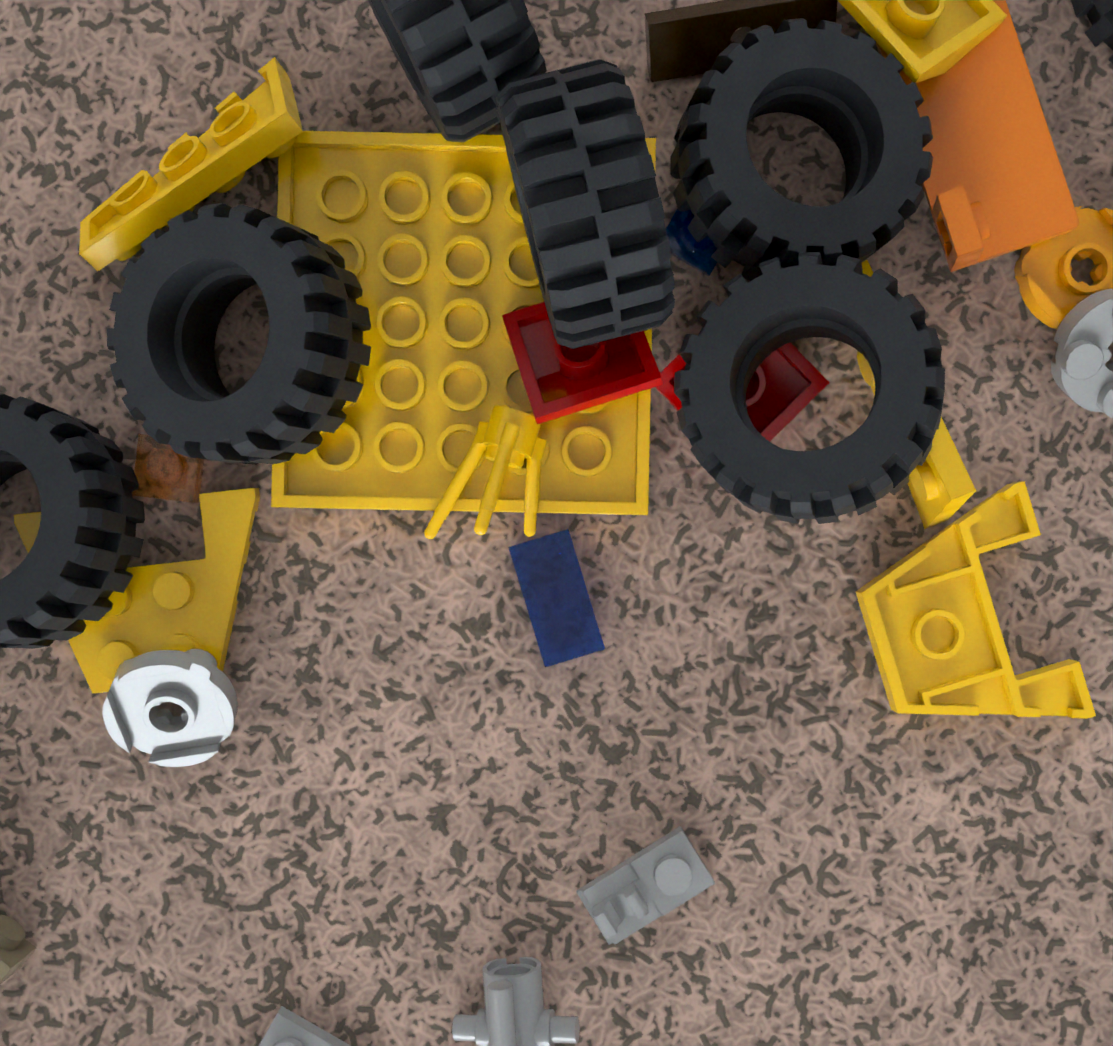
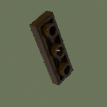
(691, 37)

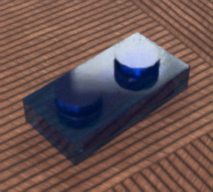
(556, 598)

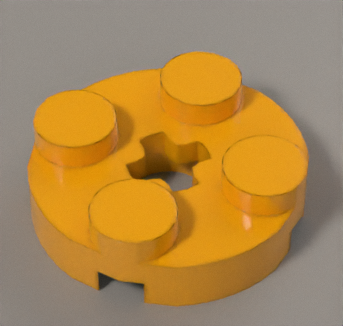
(1046, 267)

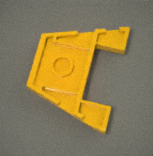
(170, 603)
(941, 633)

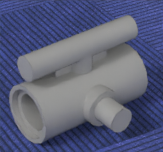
(515, 1010)

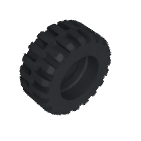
(461, 56)
(841, 89)
(588, 202)
(793, 306)
(171, 322)
(83, 527)

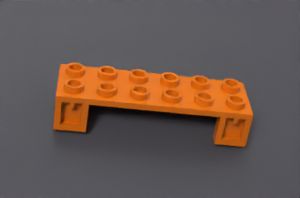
(992, 153)

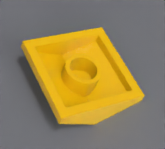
(926, 33)

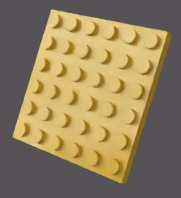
(438, 265)

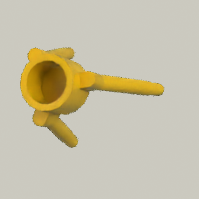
(508, 439)

